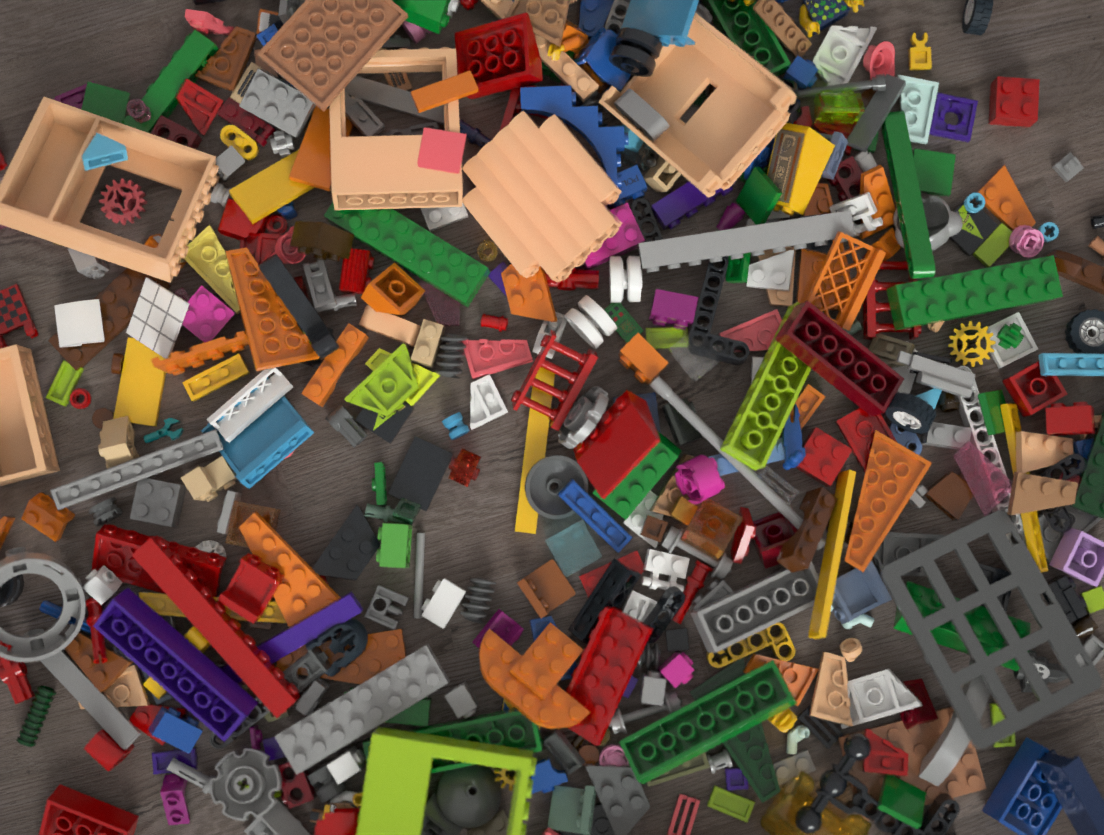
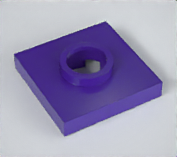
(963, 108)

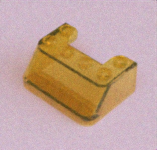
(781, 813)

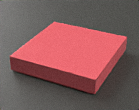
(441, 150)

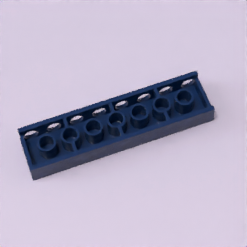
(1074, 792)

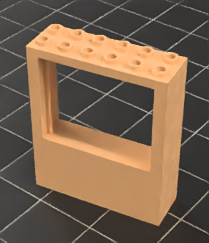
(384, 169)

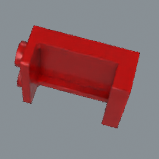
(251, 588)

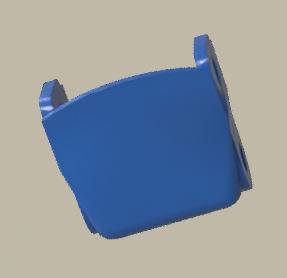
(597, 54)

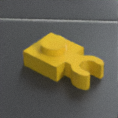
(919, 54)

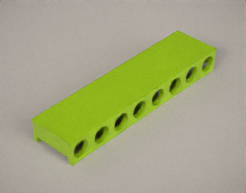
(766, 405)

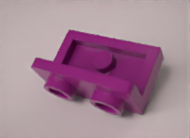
(502, 626)

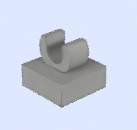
(1068, 167)
(916, 500)

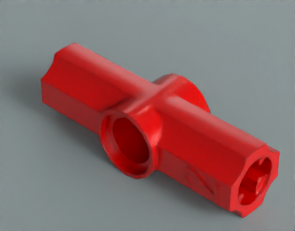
(576, 280)
(14, 675)

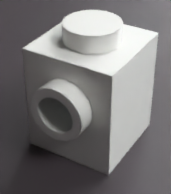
(101, 584)

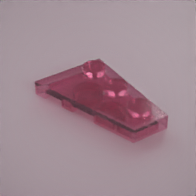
(983, 477)

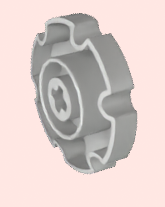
(583, 417)
(241, 801)

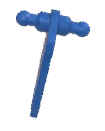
(792, 441)

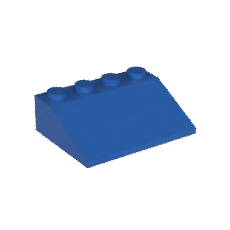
(1023, 794)

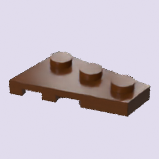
(230, 60)
(101, 674)

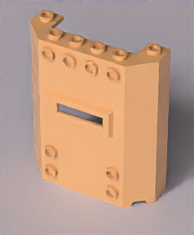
(731, 122)

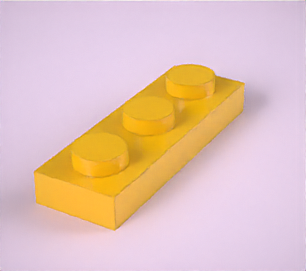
(216, 377)

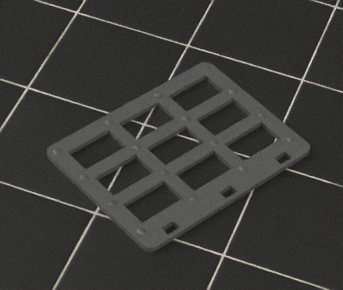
(1051, 620)

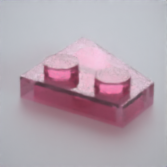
(443, 307)

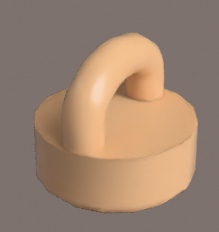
(850, 649)

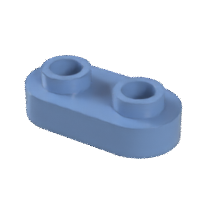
(905, 438)

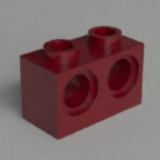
(177, 132)
(853, 181)
(298, 781)

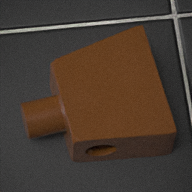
(950, 494)

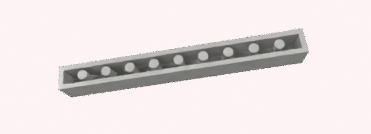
(744, 240)

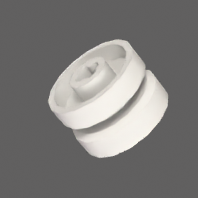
(625, 279)
(593, 320)

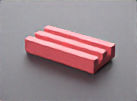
(675, 814)

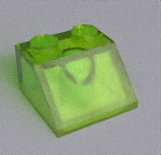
(838, 107)

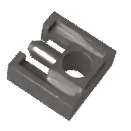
(380, 615)
(312, 697)

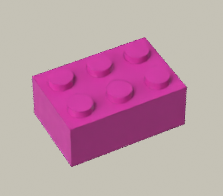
(621, 243)

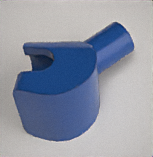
(288, 211)

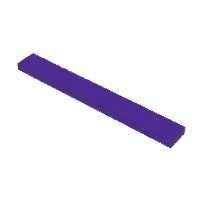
(305, 630)

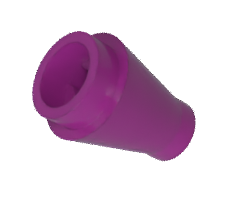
(732, 215)

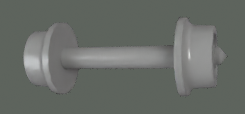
(721, 567)
(671, 703)

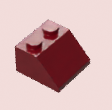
(770, 537)

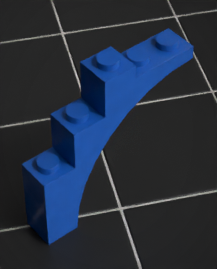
(583, 119)

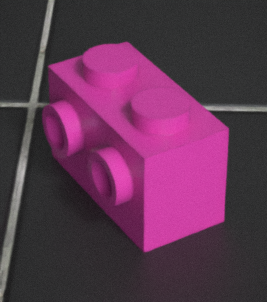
(677, 669)

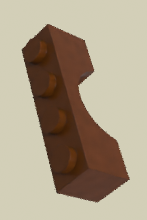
(801, 547)

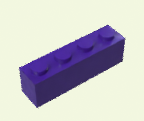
(683, 203)

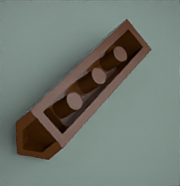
(1079, 270)

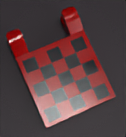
(14, 314)

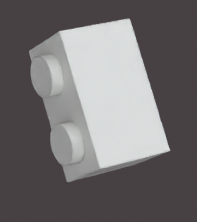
(443, 603)
(347, 764)

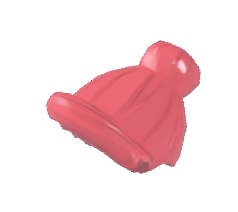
(286, 252)

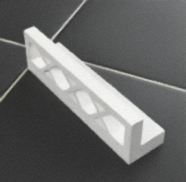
(251, 404)

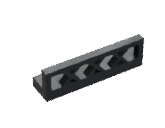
(610, 585)

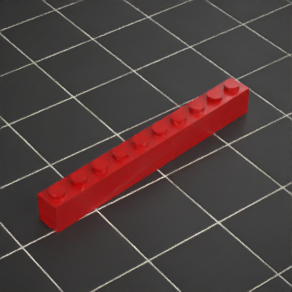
(216, 625)

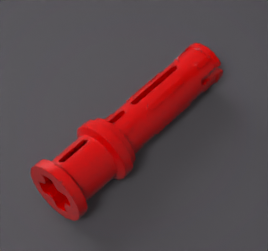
(695, 582)
(98, 640)

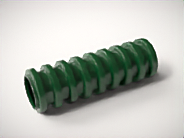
(36, 716)

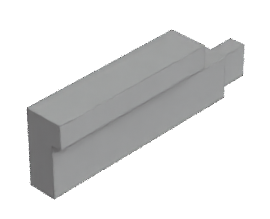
(939, 375)

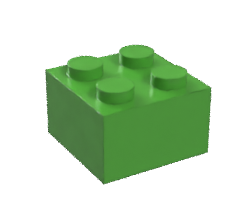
(395, 545)

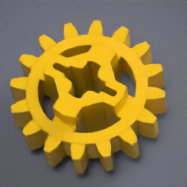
(964, 337)

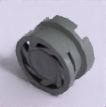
(105, 511)

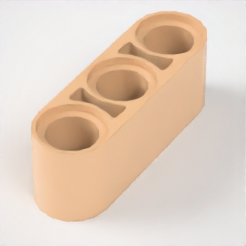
(390, 326)

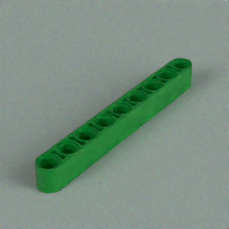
(908, 196)

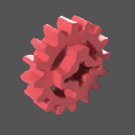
(114, 204)

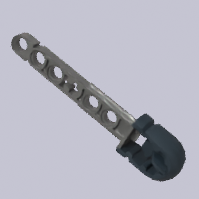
(316, 664)

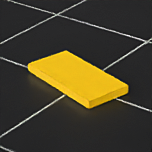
(268, 190)
(140, 385)

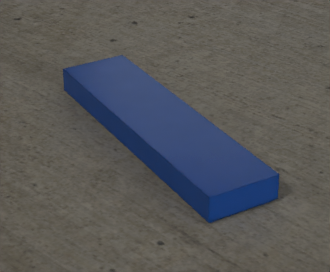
(594, 515)

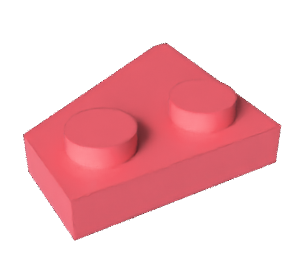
(206, 23)

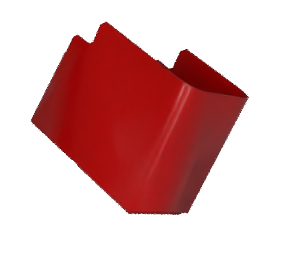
(236, 224)
(107, 750)
(340, 822)

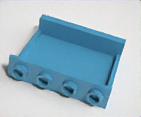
(663, 19)
(264, 441)

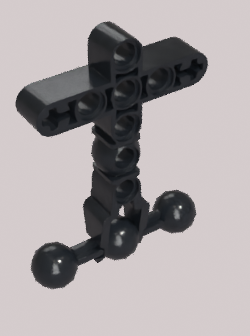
(834, 783)

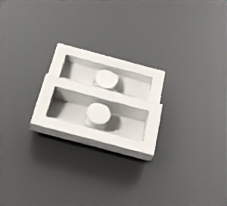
(79, 323)

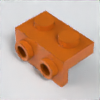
(44, 516)

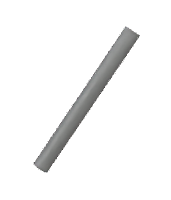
(419, 574)

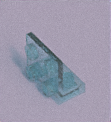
(573, 548)

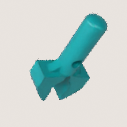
(165, 431)

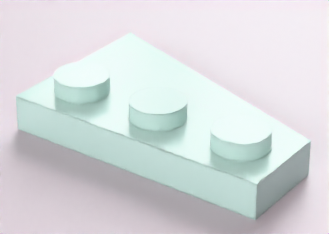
(918, 104)

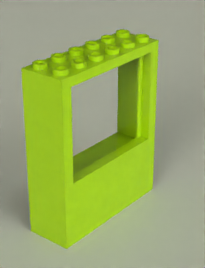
(401, 772)

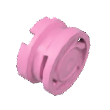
(1026, 241)
(613, 755)

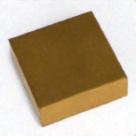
(683, 510)

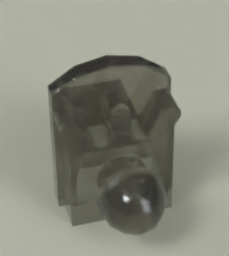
(643, 158)

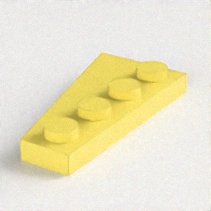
(210, 262)

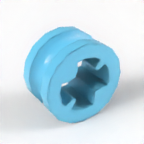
(969, 206)
(1055, 231)

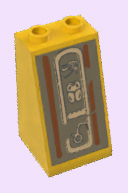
(797, 165)

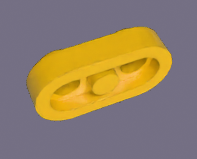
(240, 142)

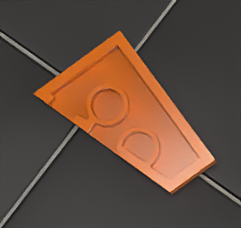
(877, 184)
(1006, 201)
(796, 676)

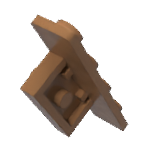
(782, 26)

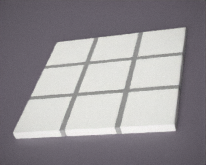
(157, 318)

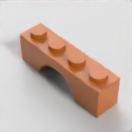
(325, 378)

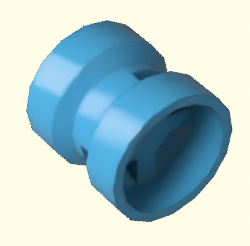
(455, 426)

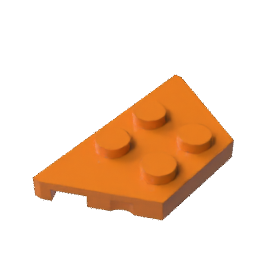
(529, 295)

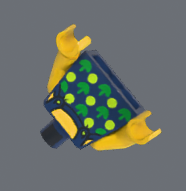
(820, 14)

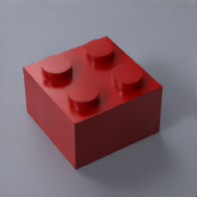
(1014, 101)
(1032, 391)
(1070, 420)
(823, 457)

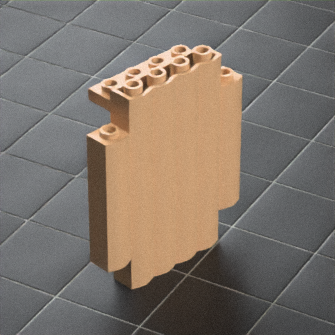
(541, 197)

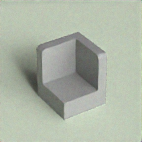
(228, 163)

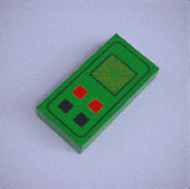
(626, 325)

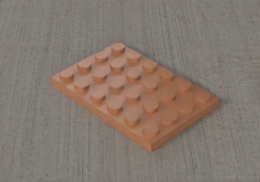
(330, 44)
(917, 742)

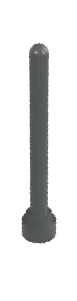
(877, 83)

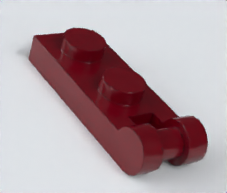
(245, 121)

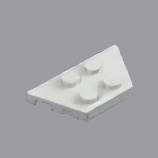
(841, 53)
(878, 697)

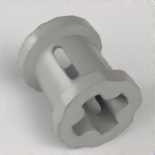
(719, 761)

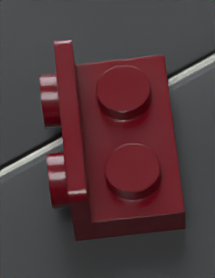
(922, 714)

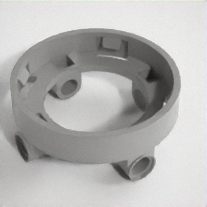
(38, 643)

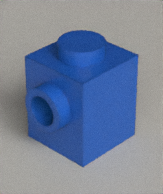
(802, 72)

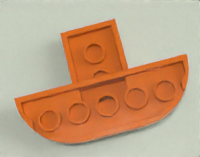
(532, 679)

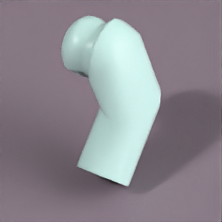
(863, 619)
(794, 736)

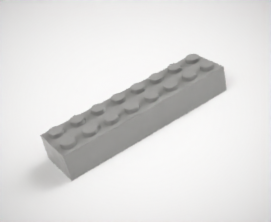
(362, 709)

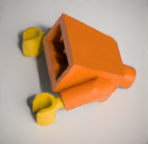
(573, 40)

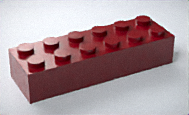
(839, 358)

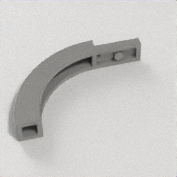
(954, 740)

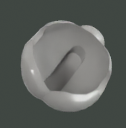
(940, 222)

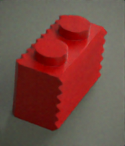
(356, 271)

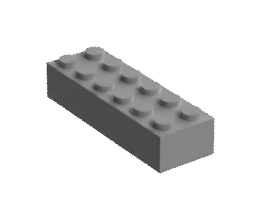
(755, 607)

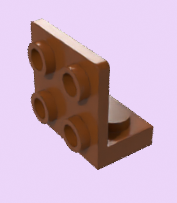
(546, 588)

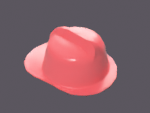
(880, 59)

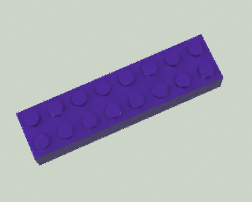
(175, 664)

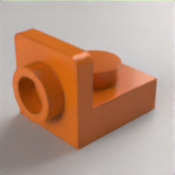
(887, 243)

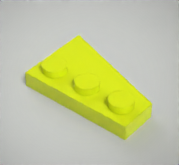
(424, 377)

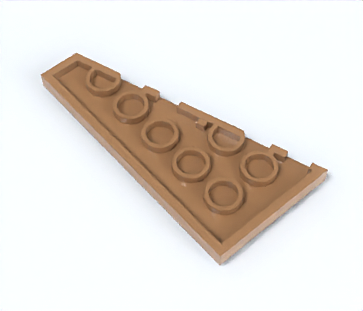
(546, 17)

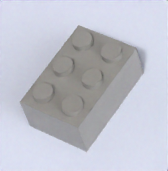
(277, 103)

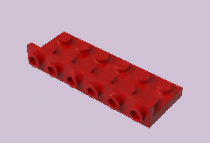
(115, 550)
(606, 670)

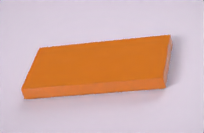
(314, 156)

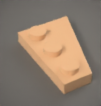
(830, 692)

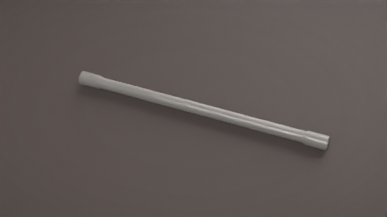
(667, 393)

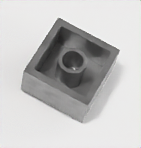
(158, 502)

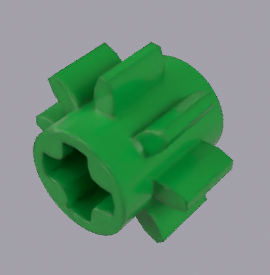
(1010, 336)

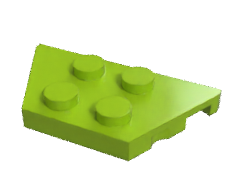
(387, 385)

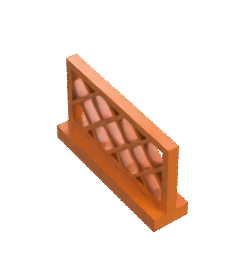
(860, 284)

